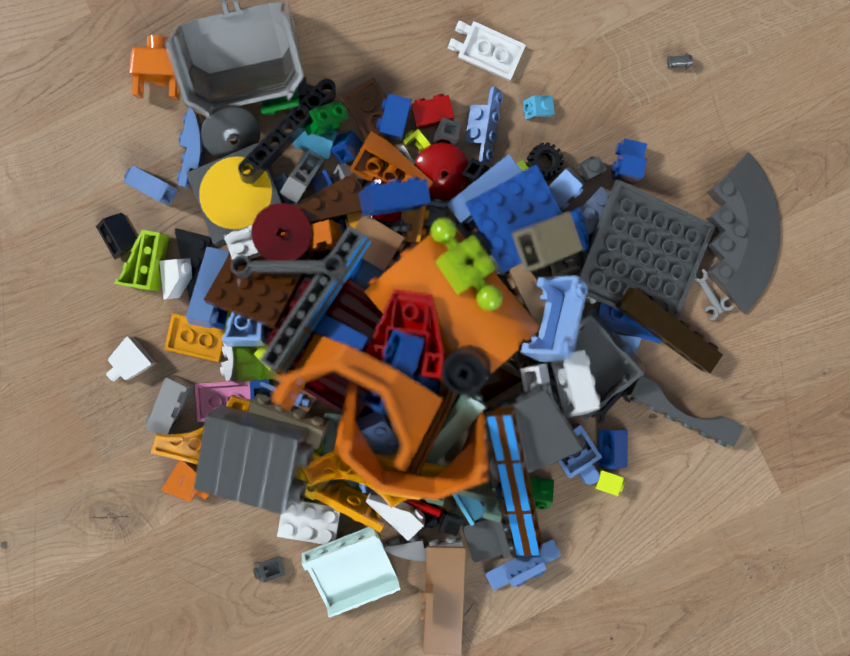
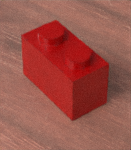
(430, 112)

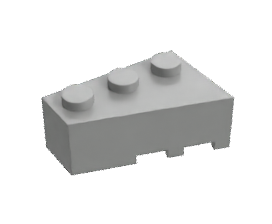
(169, 405)

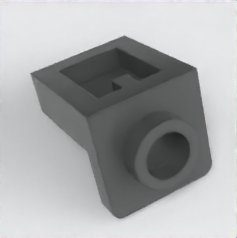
(268, 569)

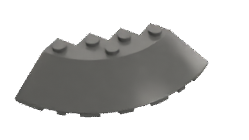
(747, 233)

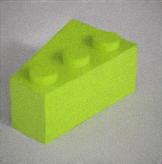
(143, 265)

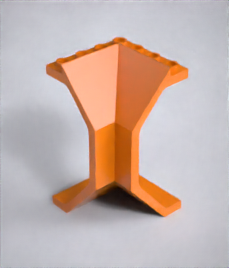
(407, 401)
(463, 472)

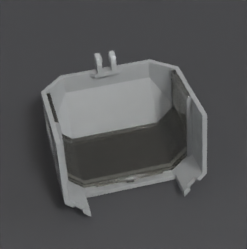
(236, 56)

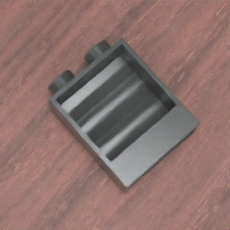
(253, 459)

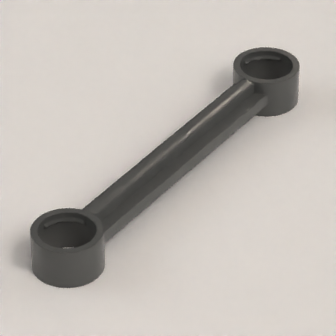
(288, 266)

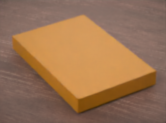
(194, 339)

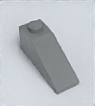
(302, 176)

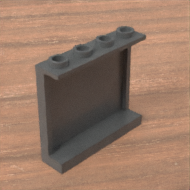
(542, 427)

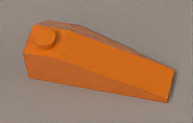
(382, 161)

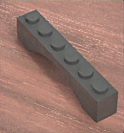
(721, 428)

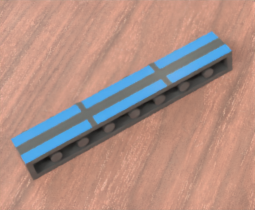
(314, 303)

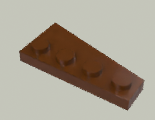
(333, 200)

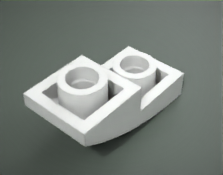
(228, 367)

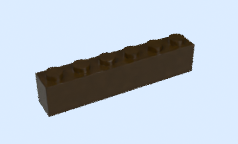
(669, 330)

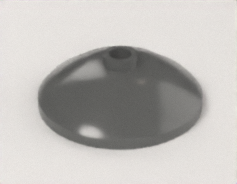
(226, 124)

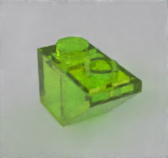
(248, 365)

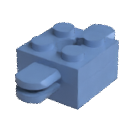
(582, 461)

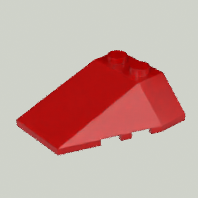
(416, 315)

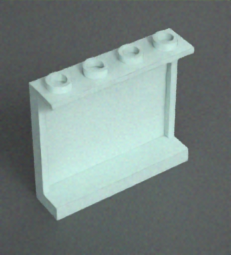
(351, 571)

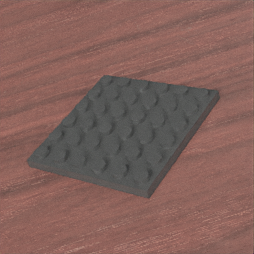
(645, 247)

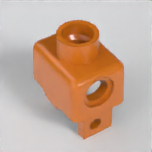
(154, 66)

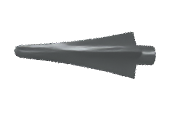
(400, 227)

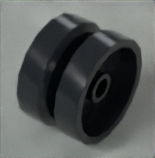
(456, 366)

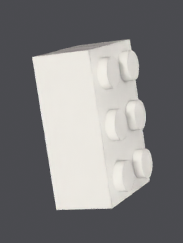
(575, 385)
(310, 522)

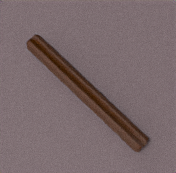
(433, 433)

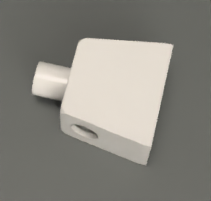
(129, 360)

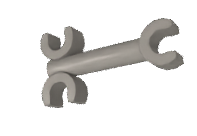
(717, 306)

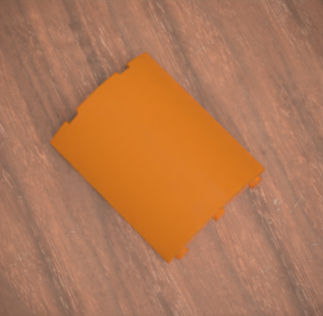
(458, 316)

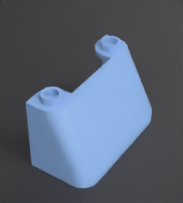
(560, 318)

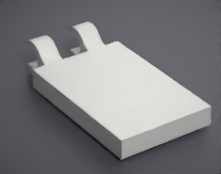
(487, 49)

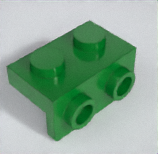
(326, 117)
(542, 492)

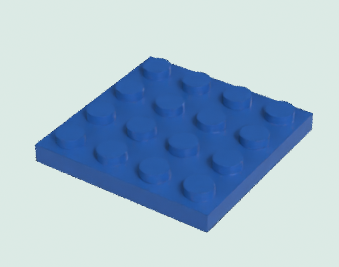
(509, 207)

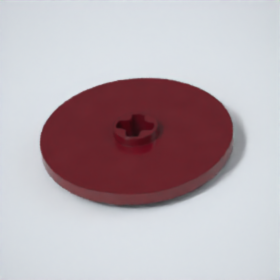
(267, 225)

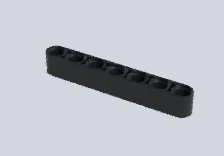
(285, 139)

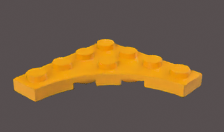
(187, 445)
(333, 467)

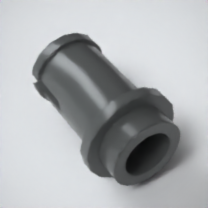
(680, 61)

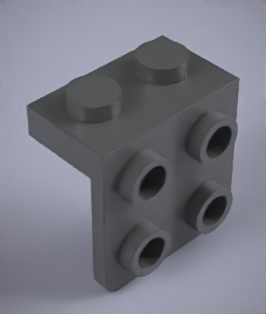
(487, 540)

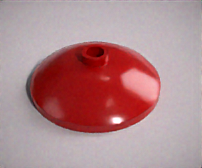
(440, 158)

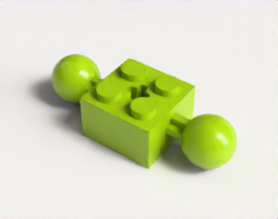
(465, 264)

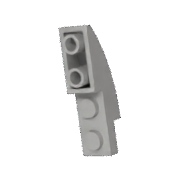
(415, 548)

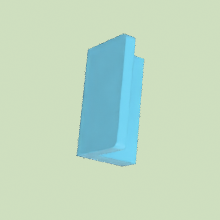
(318, 144)
(471, 508)

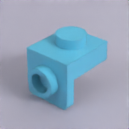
(538, 107)

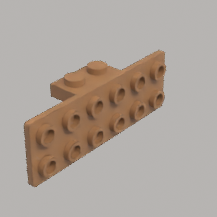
(443, 600)

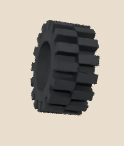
(556, 162)

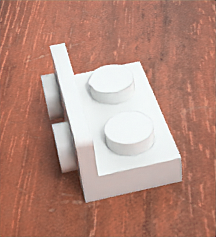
(241, 243)

